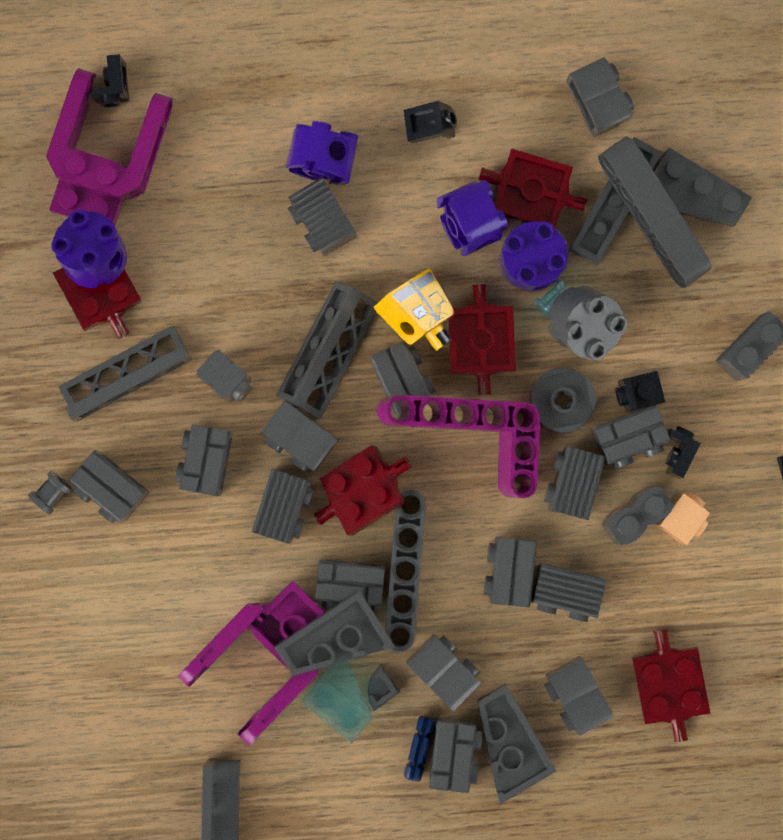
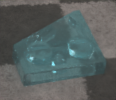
(339, 701)

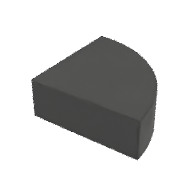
(381, 688)

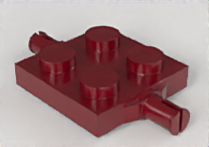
(532, 188)
(100, 304)
(482, 340)
(362, 490)
(671, 685)

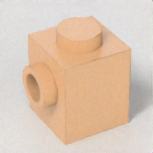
(686, 518)

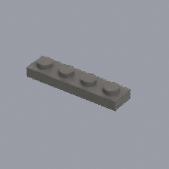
(606, 216)

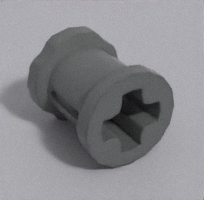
(50, 492)

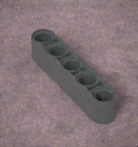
(654, 212)
(408, 586)

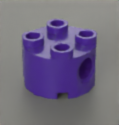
(322, 153)
(471, 217)
(89, 249)
(533, 256)

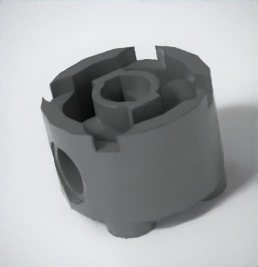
(586, 322)

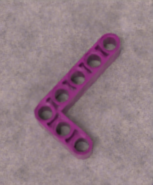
(475, 420)

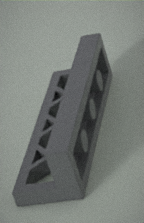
(323, 345)
(128, 383)
(220, 800)

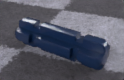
(419, 748)

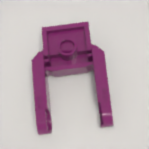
(91, 180)
(270, 626)

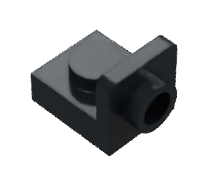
(116, 78)
(430, 122)
(640, 391)
(681, 457)

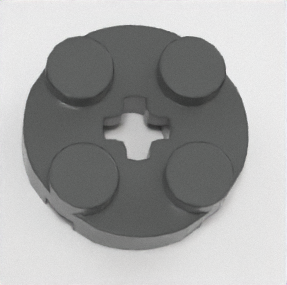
(572, 385)

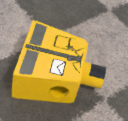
(418, 310)

